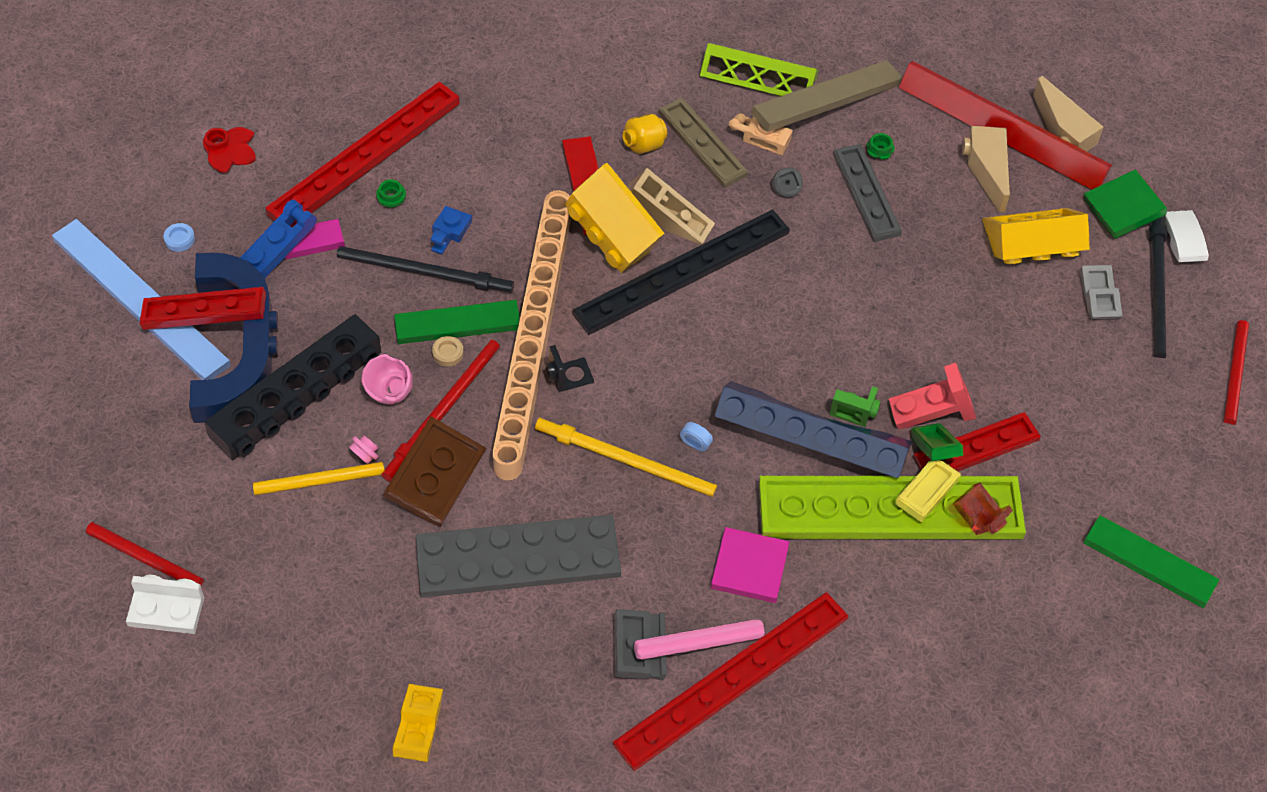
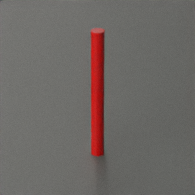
(1236, 372)
(140, 553)

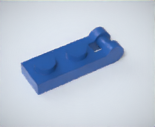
(280, 238)

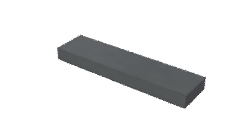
(867, 193)

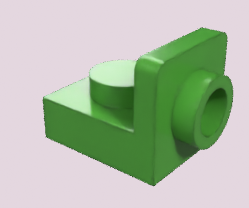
(854, 408)

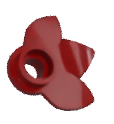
(230, 150)

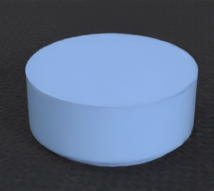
(179, 237)
(696, 436)

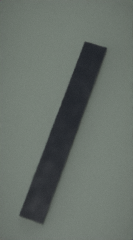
(680, 272)

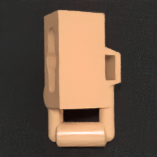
(755, 134)

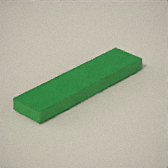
(457, 321)
(1151, 561)

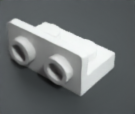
(165, 604)

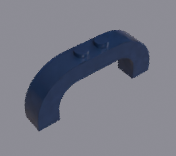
(223, 273)

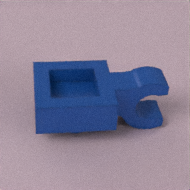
(449, 226)

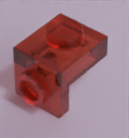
(981, 510)

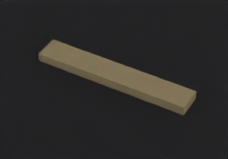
(826, 95)

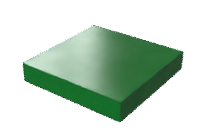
(1125, 204)

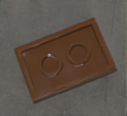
(434, 472)

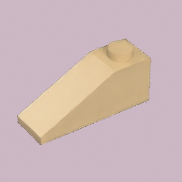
(1065, 117)
(989, 162)
(669, 208)

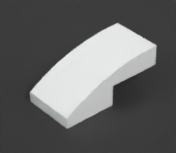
(1186, 236)

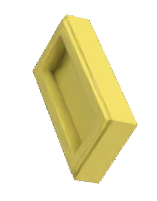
(927, 489)

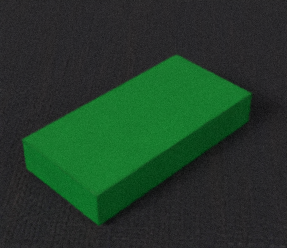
(936, 442)

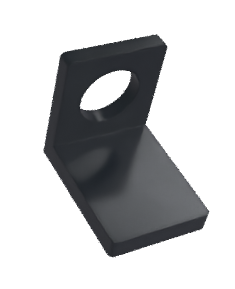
(557, 371)

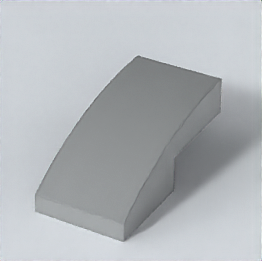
(1100, 293)

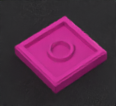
(750, 565)

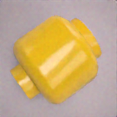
(644, 133)

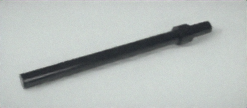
(1158, 236)
(482, 280)

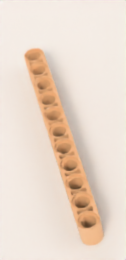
(535, 316)

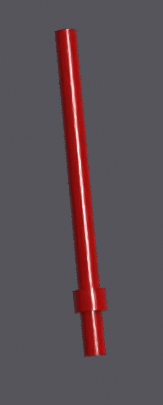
(444, 405)

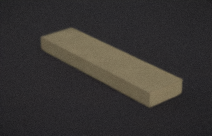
(703, 142)

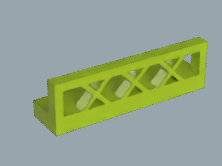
(755, 61)

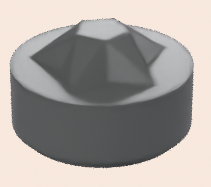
(787, 182)

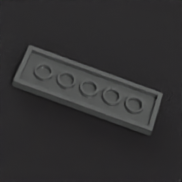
(517, 556)

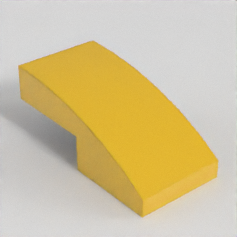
(418, 722)

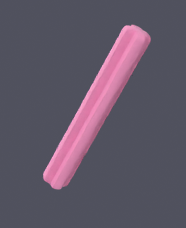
(698, 639)

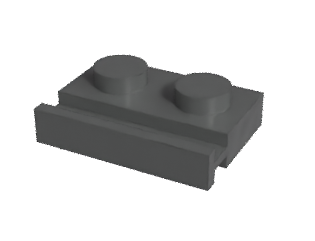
(634, 626)

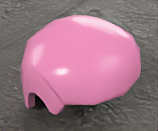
(386, 372)

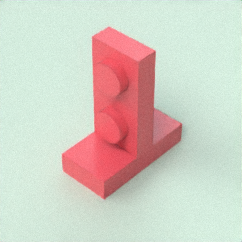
(933, 401)

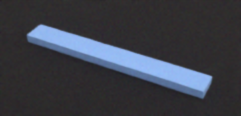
(130, 290)

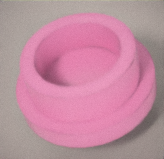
(364, 448)

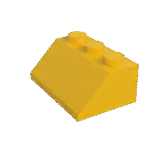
(613, 218)
(1038, 234)

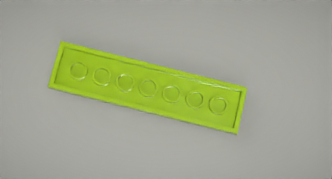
(867, 508)

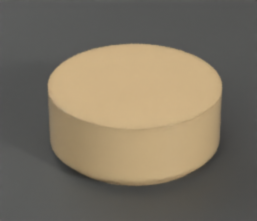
(447, 351)

